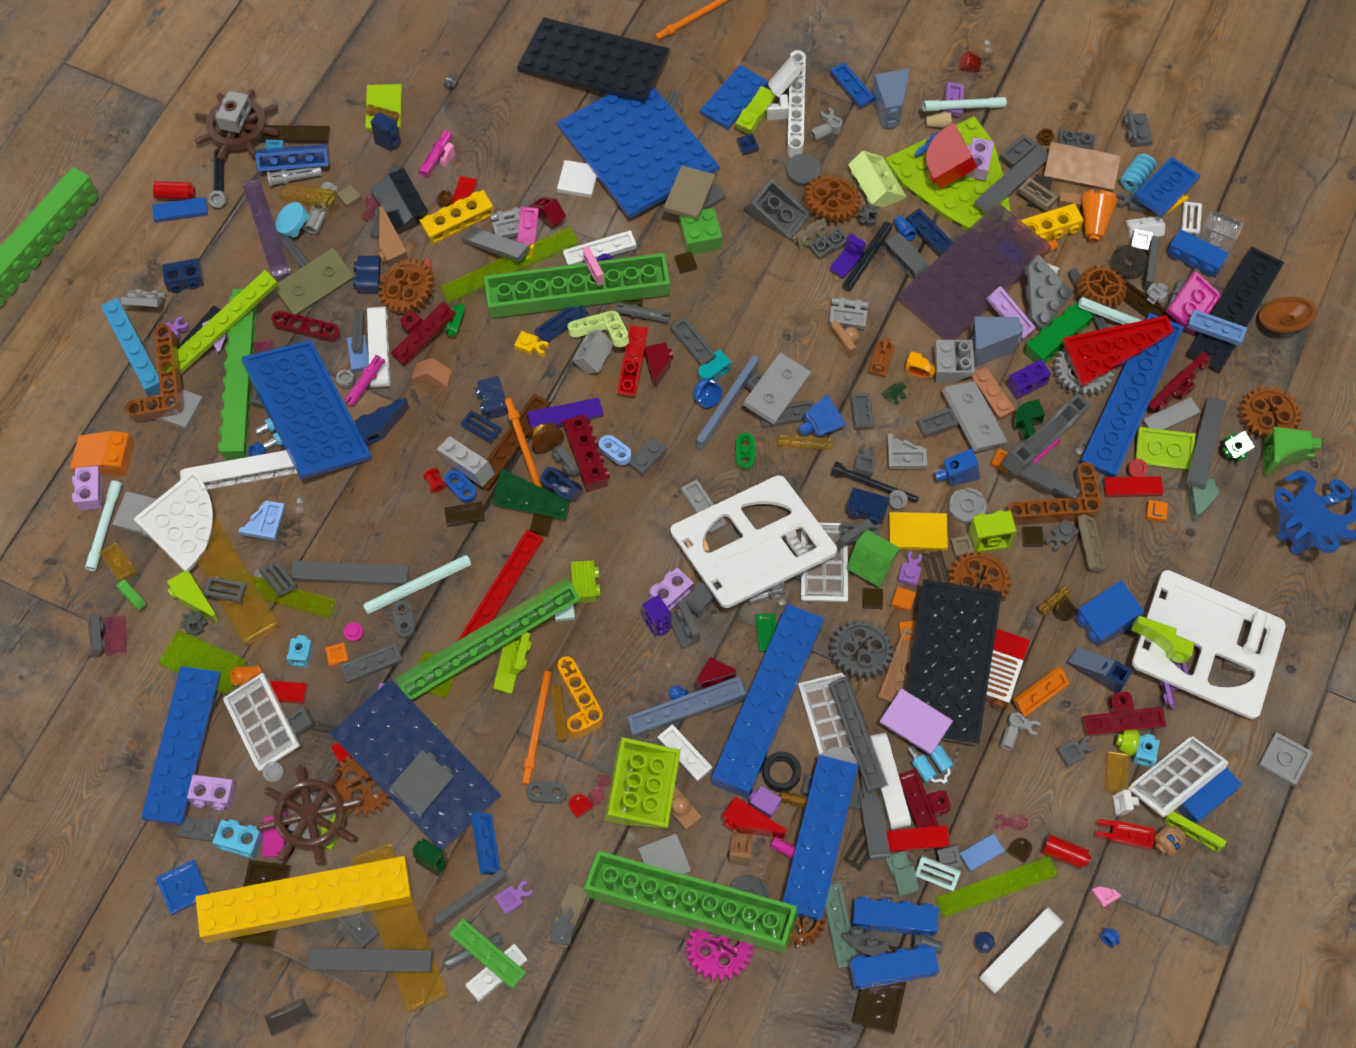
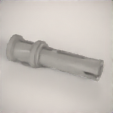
(285, 176)

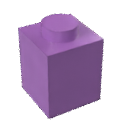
(765, 801)

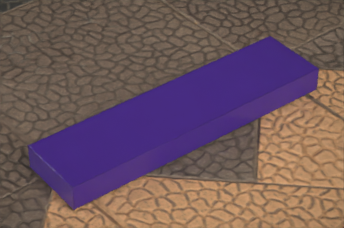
(556, 414)

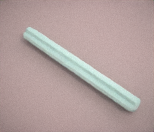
(417, 584)

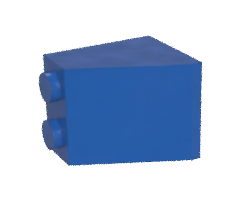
(1109, 614)

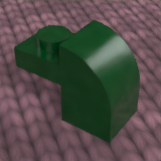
(1027, 417)

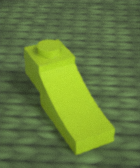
(755, 111)
(1165, 637)

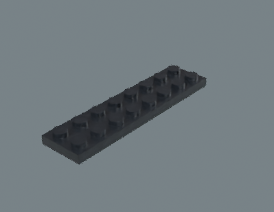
(1238, 303)

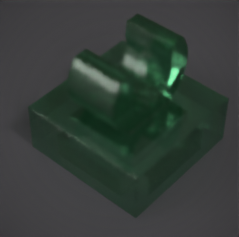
(893, 391)

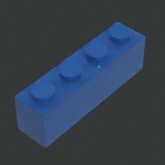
(292, 157)
(895, 917)
(894, 967)

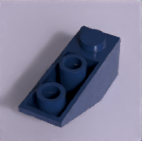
(380, 422)
(1101, 668)

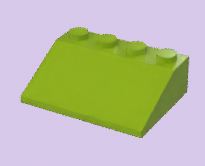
(642, 784)

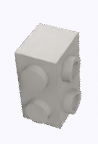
(593, 352)

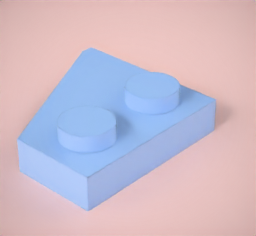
(265, 522)

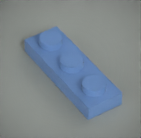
(1217, 327)

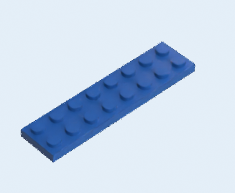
(181, 745)
(820, 836)

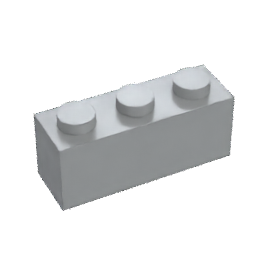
(466, 461)

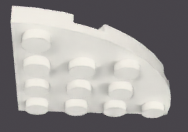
(180, 521)

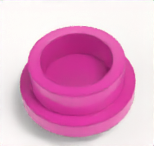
(353, 631)

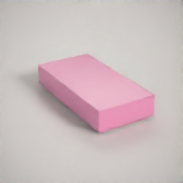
(593, 266)

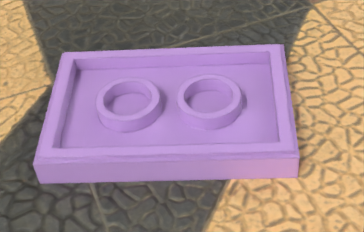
(916, 721)

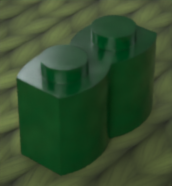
(429, 856)

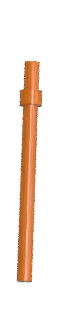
(671, 28)
(514, 417)
(529, 763)

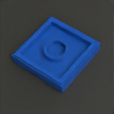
(181, 887)

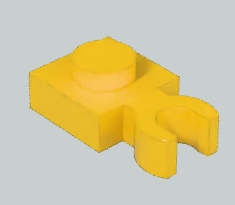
(528, 343)

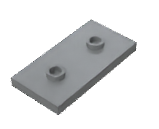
(777, 388)
(974, 416)

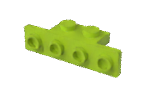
(511, 663)

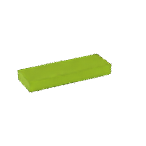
(1195, 832)

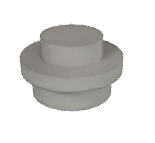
(898, 499)
(272, 771)

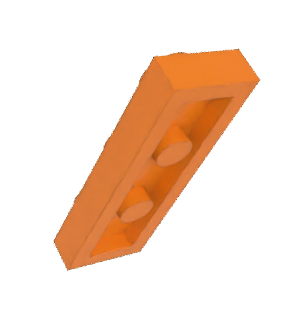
(1041, 691)

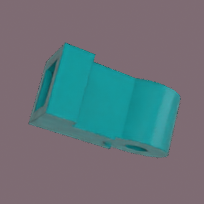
(715, 368)

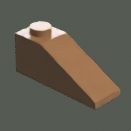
(389, 242)

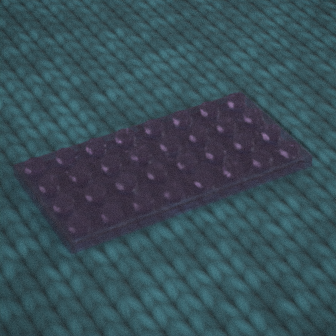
(973, 267)

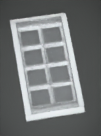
(830, 578)
(824, 714)
(261, 721)
(1178, 776)

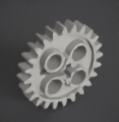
(1065, 371)

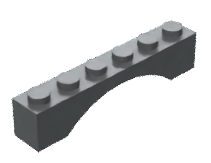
(1055, 427)

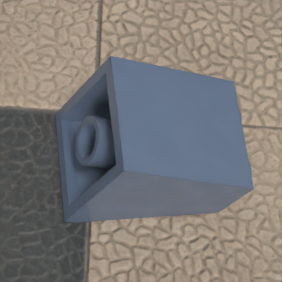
(890, 95)
(994, 337)

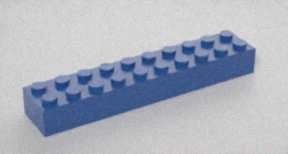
(767, 701)

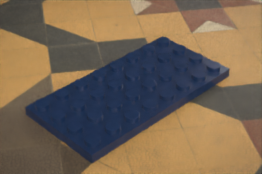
(384, 741)

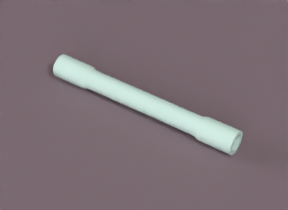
(936, 105)
(111, 498)

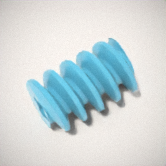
(1137, 172)

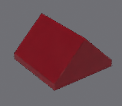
(714, 673)

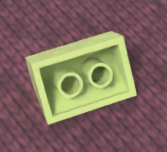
(876, 179)

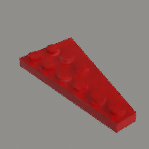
(1105, 349)

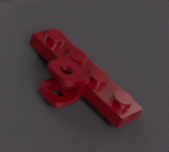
(421, 331)
(1181, 384)
(1123, 717)
(922, 805)

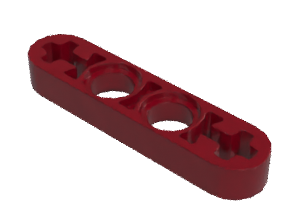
(304, 329)

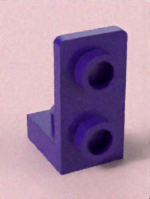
(849, 256)

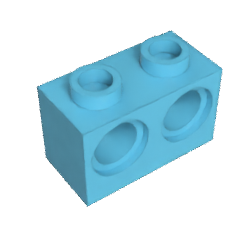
(236, 842)

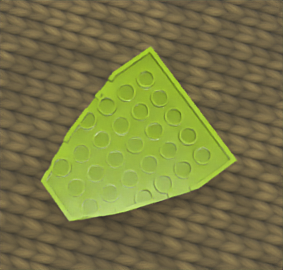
(957, 199)

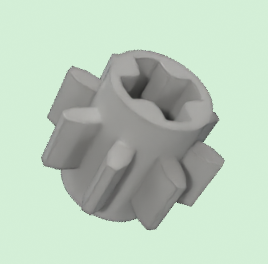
(1157, 293)

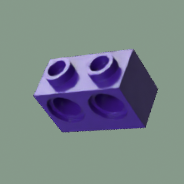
(1028, 379)
(656, 616)

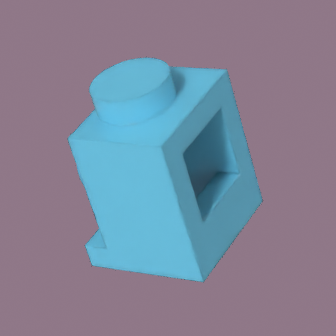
(301, 657)
(1144, 756)

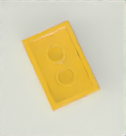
(918, 531)

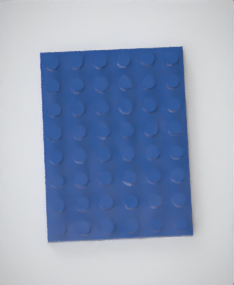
(635, 148)

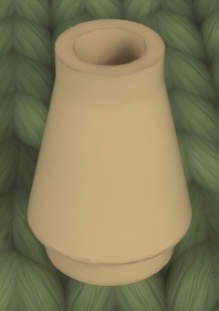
(939, 120)

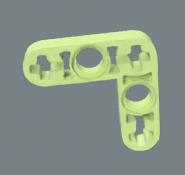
(601, 322)

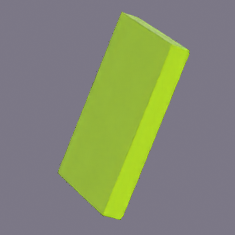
(384, 96)
(1165, 448)

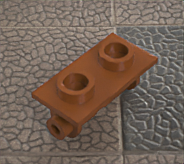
(882, 357)

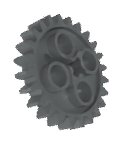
(877, 659)

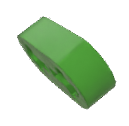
(131, 595)

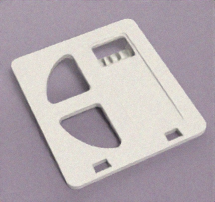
(761, 555)
(1214, 625)

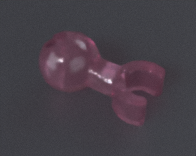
(371, 204)
(597, 796)
(1016, 822)

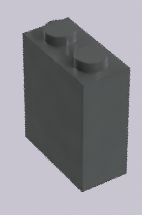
(422, 782)

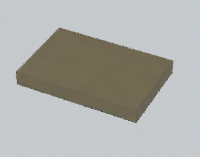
(689, 192)

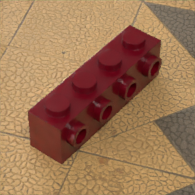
(585, 453)

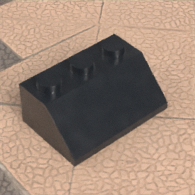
(400, 200)

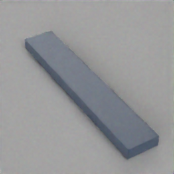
(727, 403)
(686, 706)

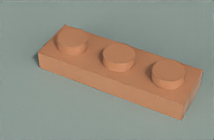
(993, 394)

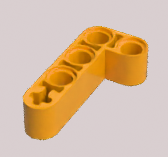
(577, 695)

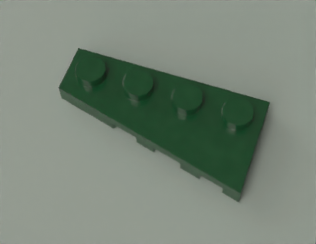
(526, 497)

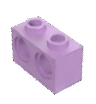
(981, 158)
(92, 487)
(674, 593)
(213, 788)

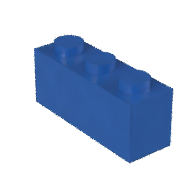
(1197, 253)
(1210, 796)

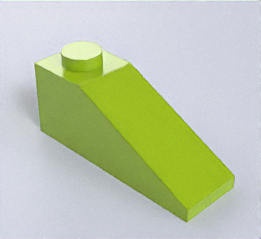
(189, 594)

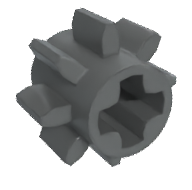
(868, 214)
(193, 622)

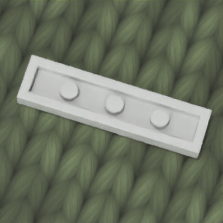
(612, 245)

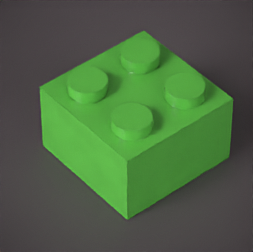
(701, 234)
(873, 558)

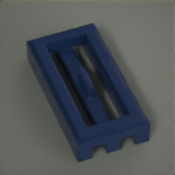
(493, 435)

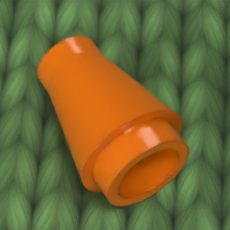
(244, 674)

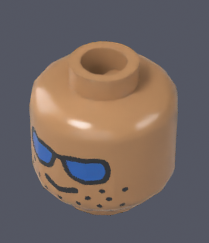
(1169, 840)

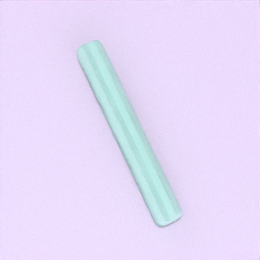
(1106, 312)

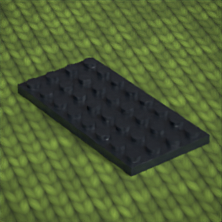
(593, 60)
(954, 654)

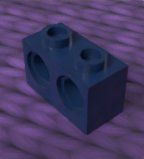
(182, 273)

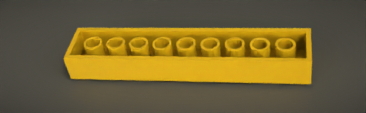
(303, 899)

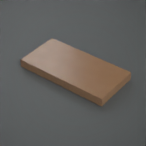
(1082, 166)
(898, 669)

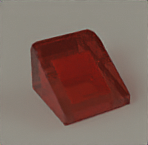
(970, 62)

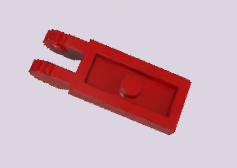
(1126, 833)

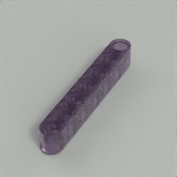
(266, 229)

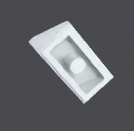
(1148, 224)

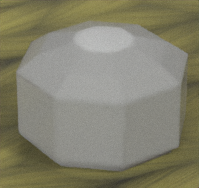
(217, 199)
(345, 378)

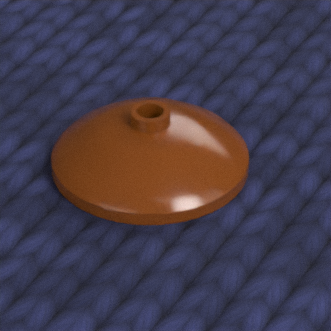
(1287, 314)

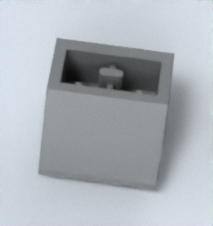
(953, 360)

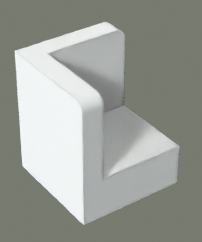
(779, 110)

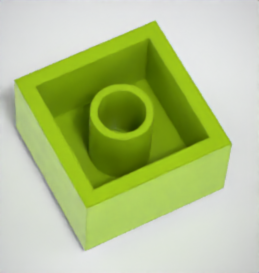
(992, 531)

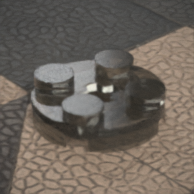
(1128, 271)

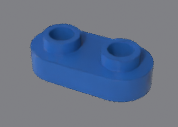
(461, 487)

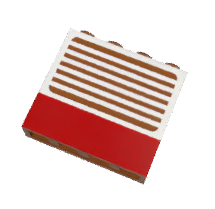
(1005, 667)

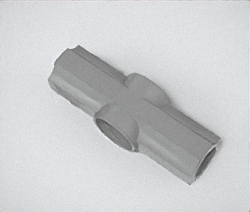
(318, 215)

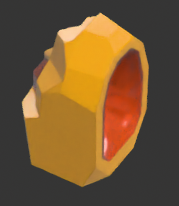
(919, 365)

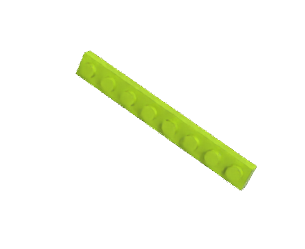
(225, 320)

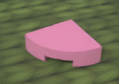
(449, 154)
(1105, 895)

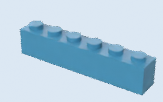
(132, 347)

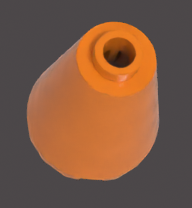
(1097, 213)

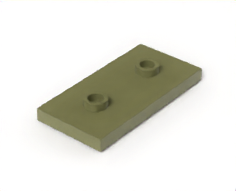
(313, 282)

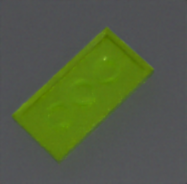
(195, 653)

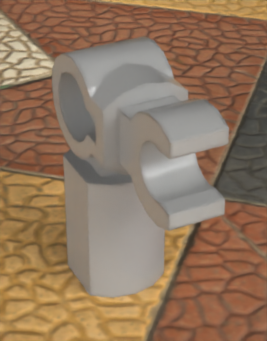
(832, 126)
(773, 592)
(1017, 723)

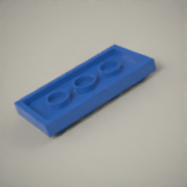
(733, 97)
(1166, 186)

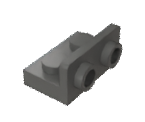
(1138, 129)
(684, 625)

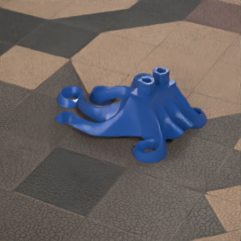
(1307, 518)

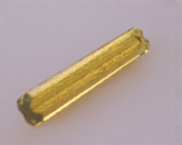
(805, 442)
(559, 713)

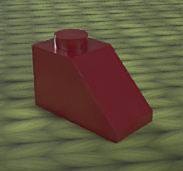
(549, 211)
(658, 361)

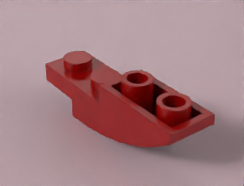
(633, 361)

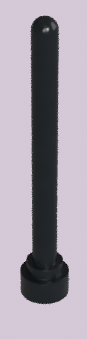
(840, 471)

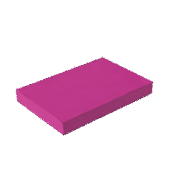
(1193, 295)

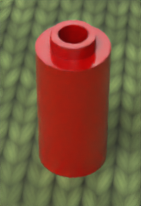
(173, 190)
(1067, 852)

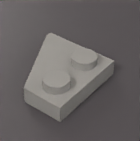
(905, 454)

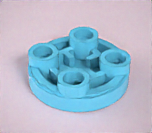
(291, 219)

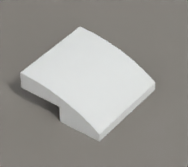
(784, 76)

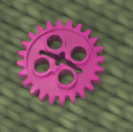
(710, 964)

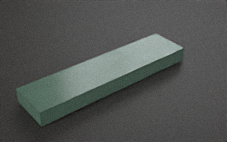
(838, 924)

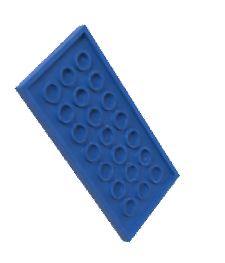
(306, 409)

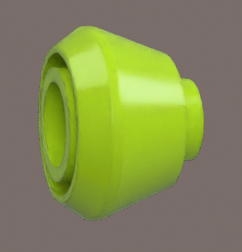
(1128, 741)

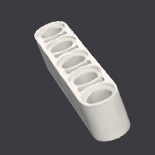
(378, 343)
(891, 795)
(1021, 950)

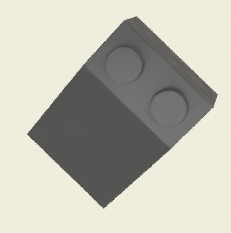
(777, 209)

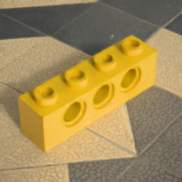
(1053, 222)
(453, 225)

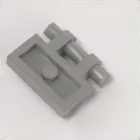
(509, 227)
(143, 298)
(848, 316)

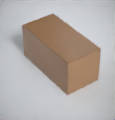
(1070, 198)

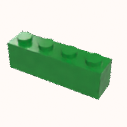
(1050, 339)

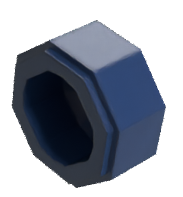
(984, 942)

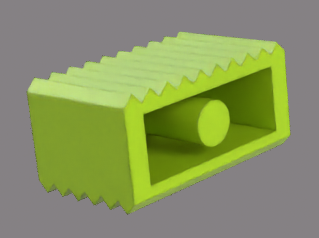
(584, 581)

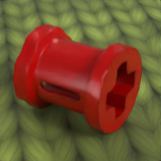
(438, 481)

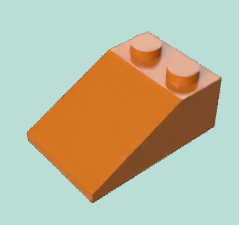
(107, 450)

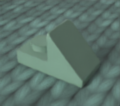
(902, 874)

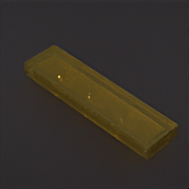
(308, 195)

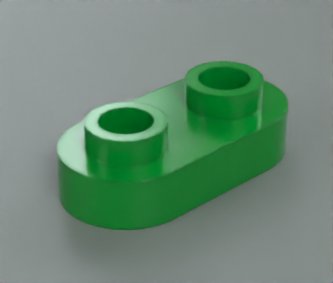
(453, 325)
(745, 452)

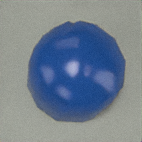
(707, 392)

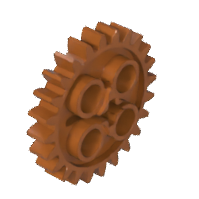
(832, 198)
(410, 289)
(1269, 412)
(961, 572)
(370, 800)

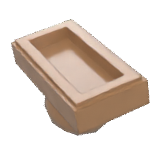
(845, 338)
(683, 810)

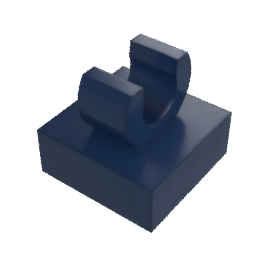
(747, 144)

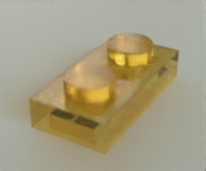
(118, 562)
(1117, 772)

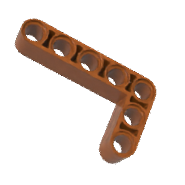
(165, 380)
(1062, 505)

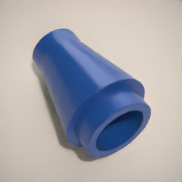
(905, 228)

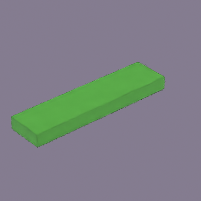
(487, 953)

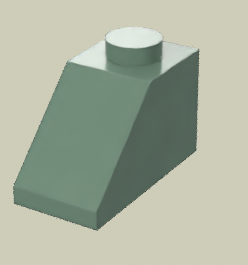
(1202, 499)

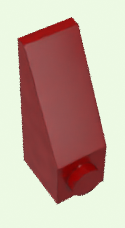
(748, 820)

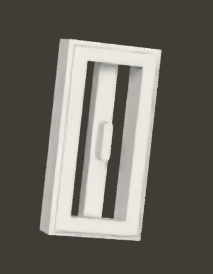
(1196, 231)

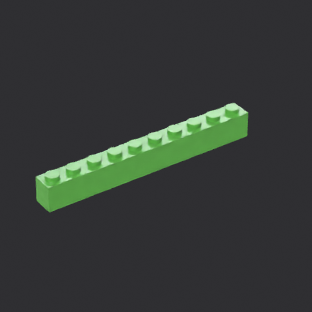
(237, 387)
(487, 638)

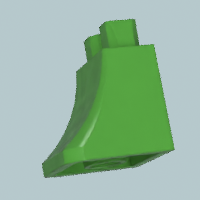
(1288, 447)

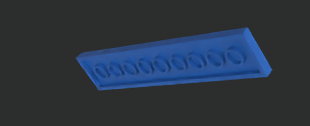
(1129, 404)

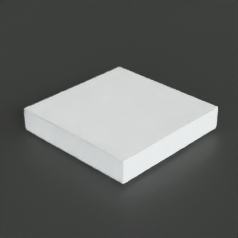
(577, 179)

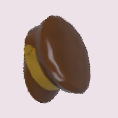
(545, 437)

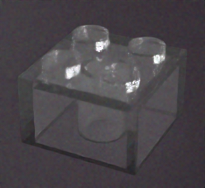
(1221, 231)

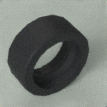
(785, 757)

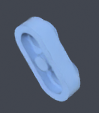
(616, 450)

